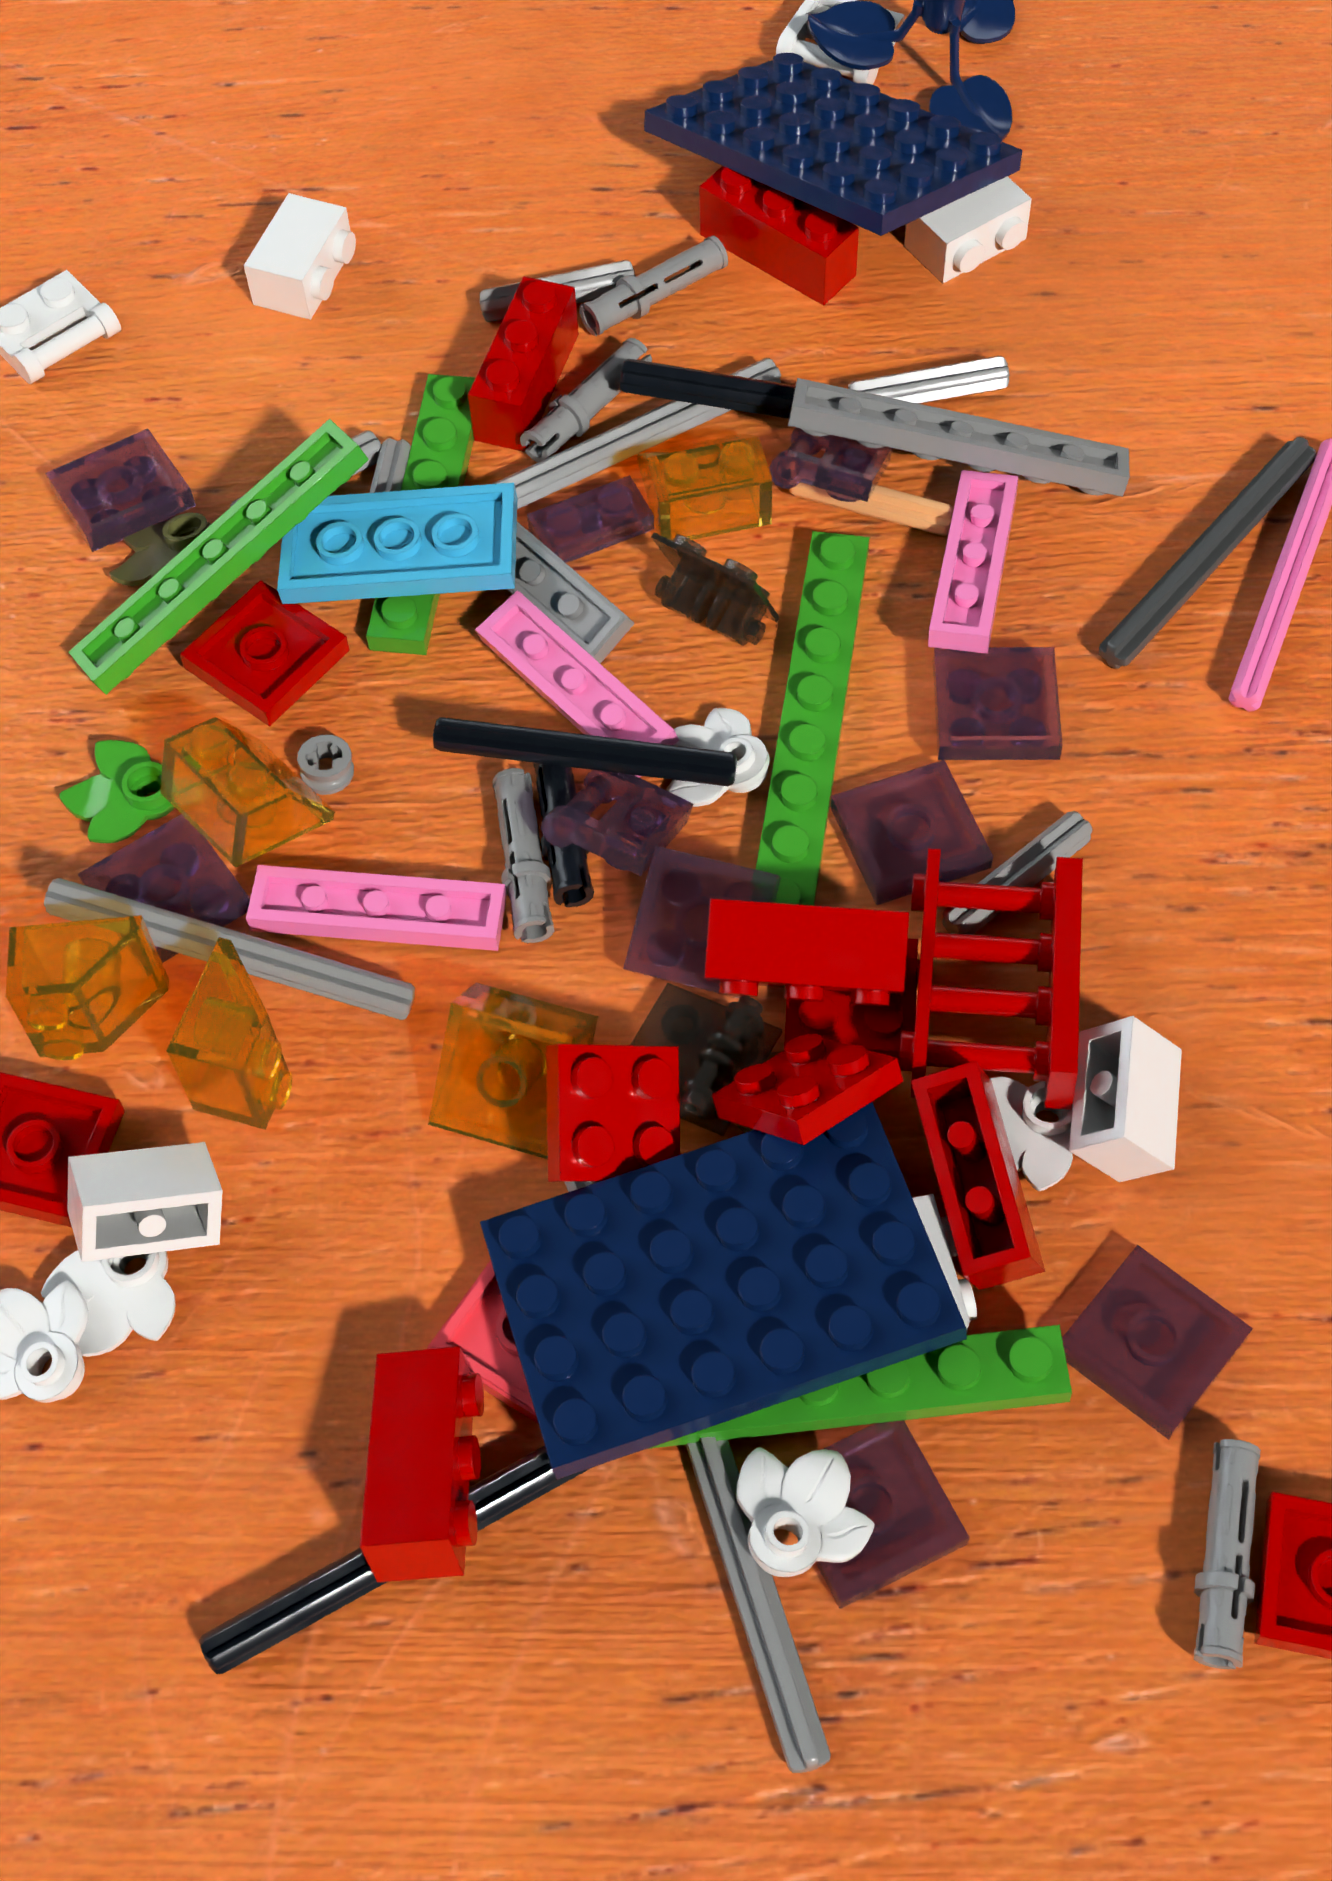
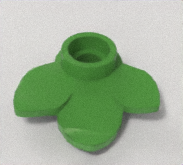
(115, 797)

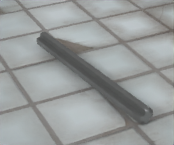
(1206, 553)

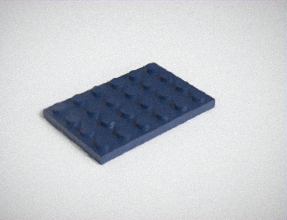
(834, 142)
(716, 1287)

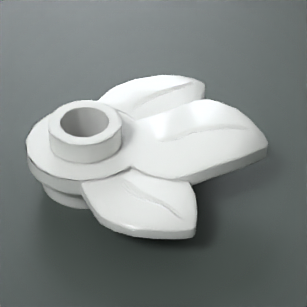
(727, 732)
(1036, 1145)
(117, 1299)
(36, 1332)
(805, 1501)

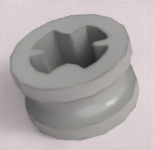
(330, 780)

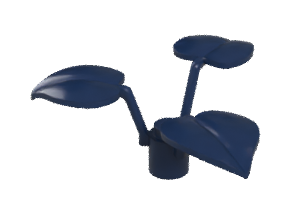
(862, 38)

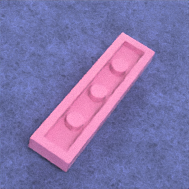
(973, 562)
(569, 675)
(377, 907)

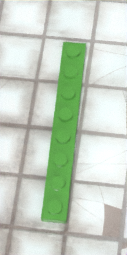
(813, 715)

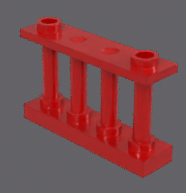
(1051, 1006)

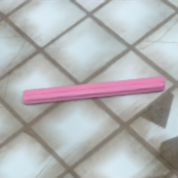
(1285, 585)

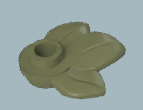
(157, 547)

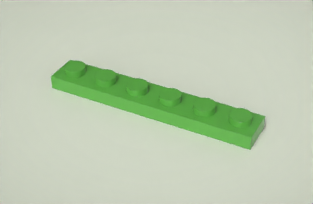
(435, 460)
(218, 556)
(961, 1378)

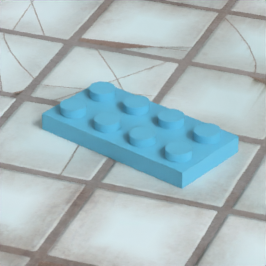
(402, 545)

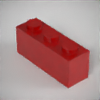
(779, 234)
(523, 363)
(806, 950)
(977, 1176)
(421, 1465)

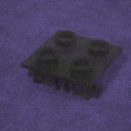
(712, 590)
(712, 1046)

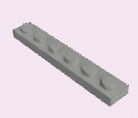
(959, 437)

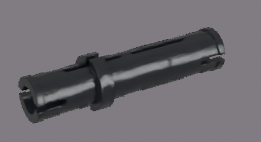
(568, 863)

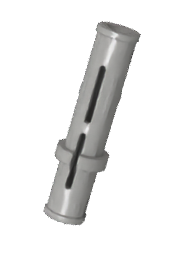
(605, 310)
(572, 413)
(525, 873)
(1225, 1579)

